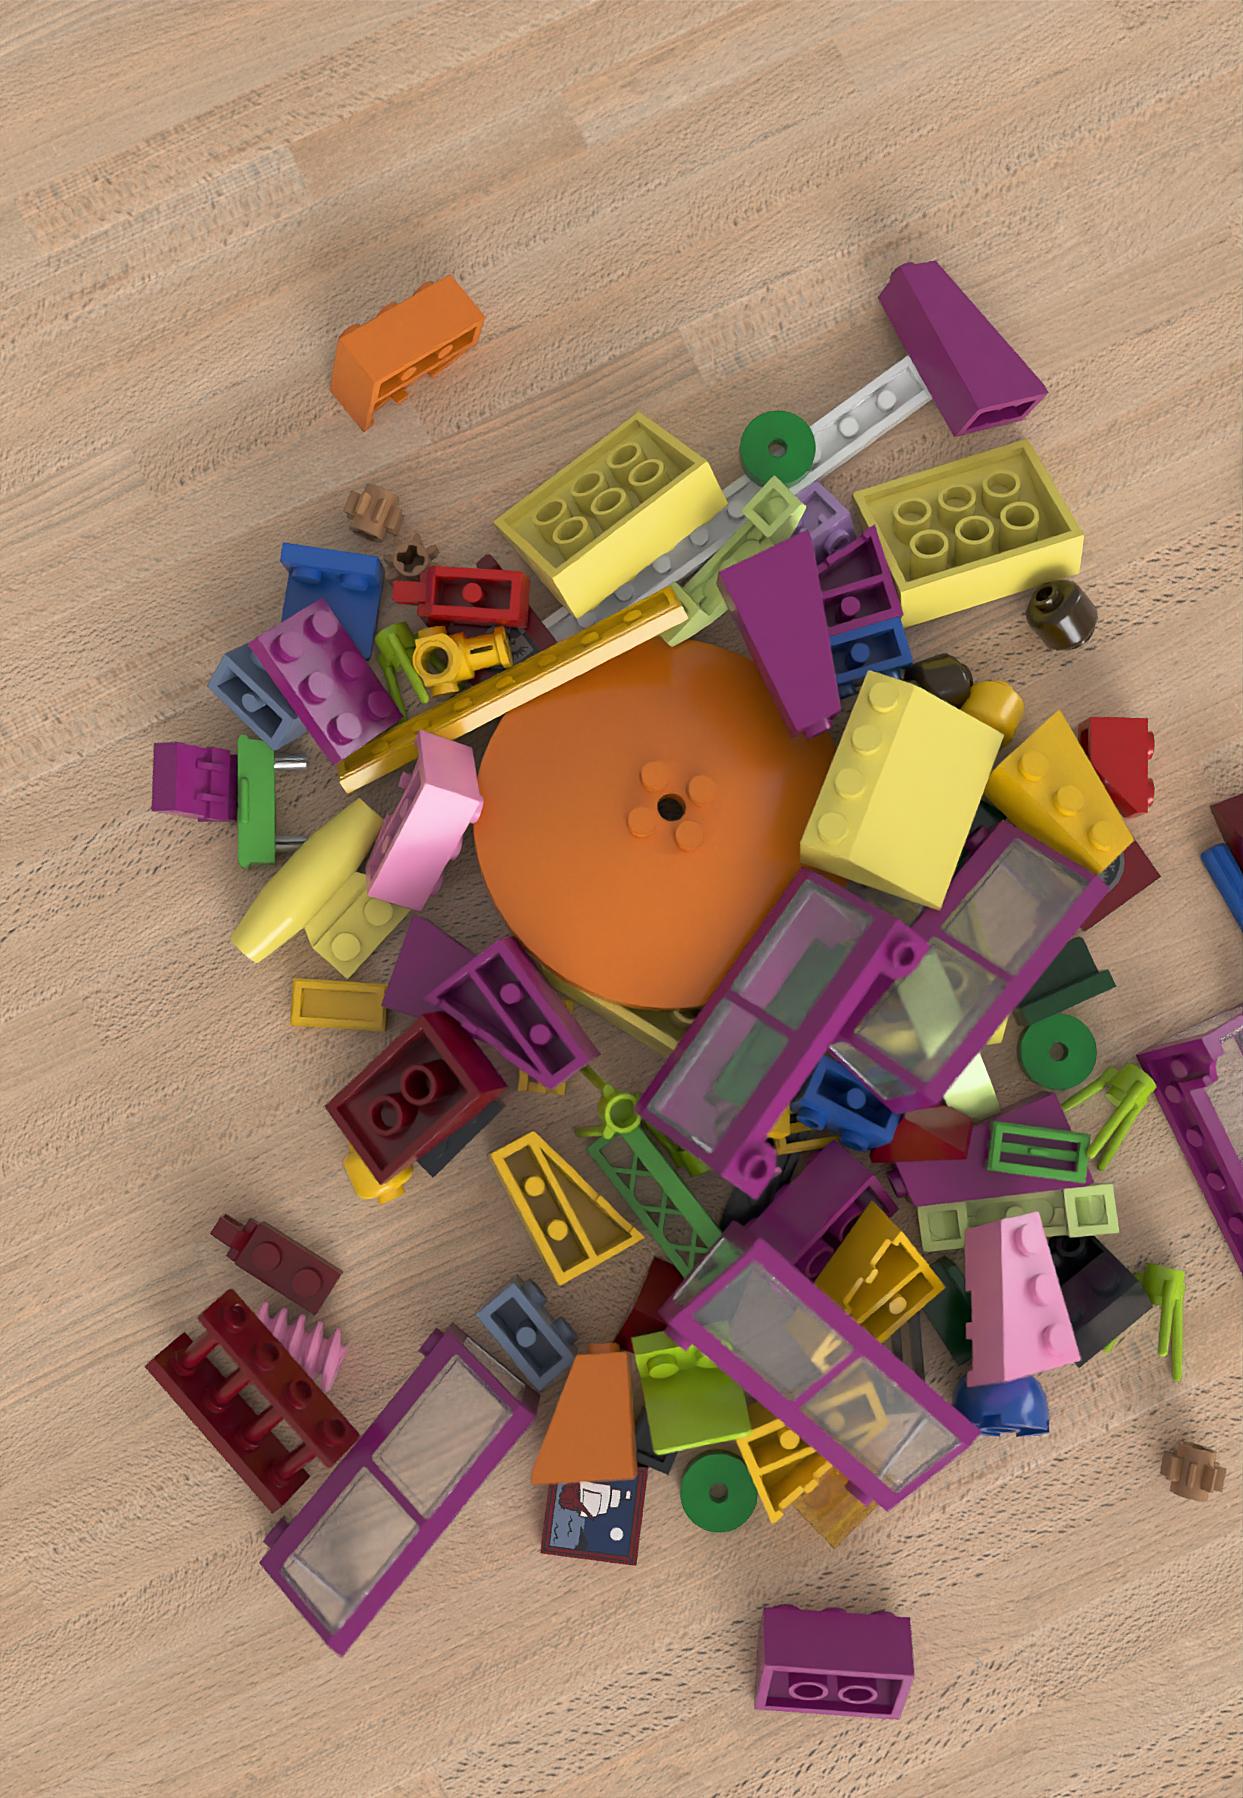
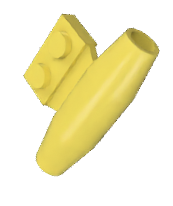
(324, 896)

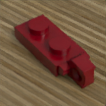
(278, 1261)

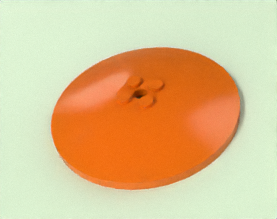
(575, 834)

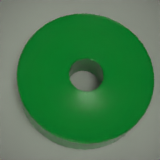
(780, 429)
(1077, 1058)
(720, 1513)

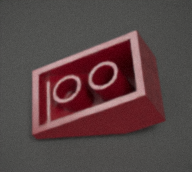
(415, 1094)

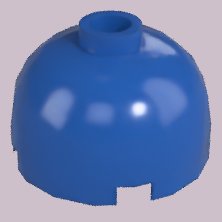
(1004, 1407)

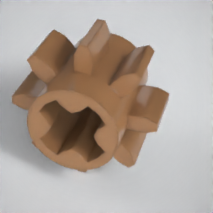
(374, 513)
(405, 554)
(1193, 1471)

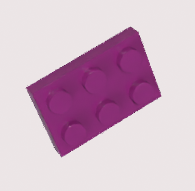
(326, 680)

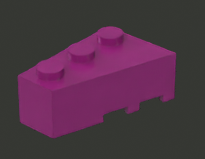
(858, 585)
(517, 1012)

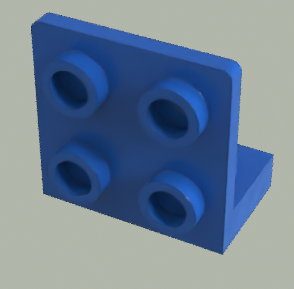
(344, 580)

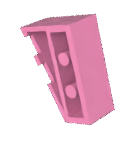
(426, 824)
(1016, 1302)

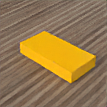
(338, 1005)

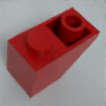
(1120, 757)

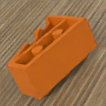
(401, 345)

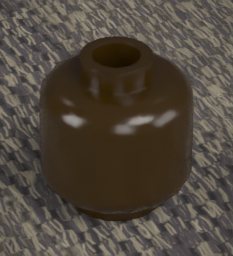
(1062, 615)
(942, 677)

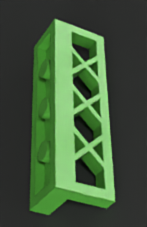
(672, 1187)

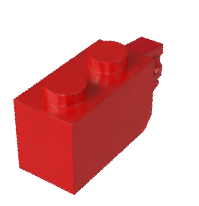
(468, 596)

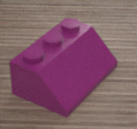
(820, 1209)
(833, 1662)

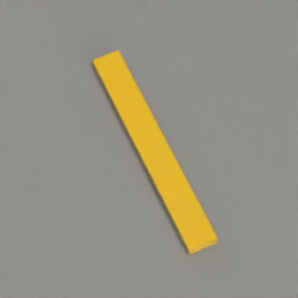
(514, 686)

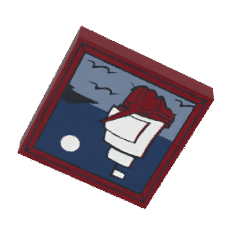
(596, 1519)

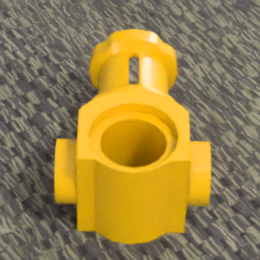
(462, 657)

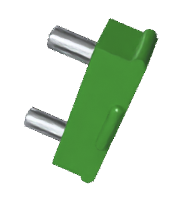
(258, 802)

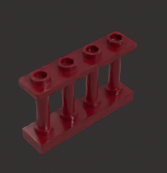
(230, 1422)

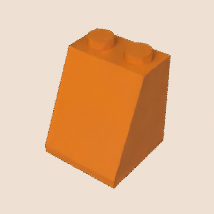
(592, 1423)

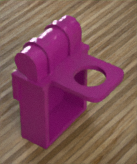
(195, 782)

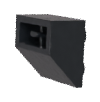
(1097, 1292)

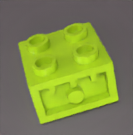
(687, 1396)

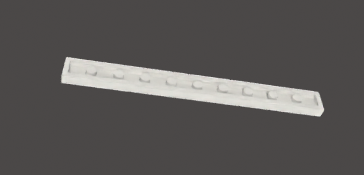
(837, 439)

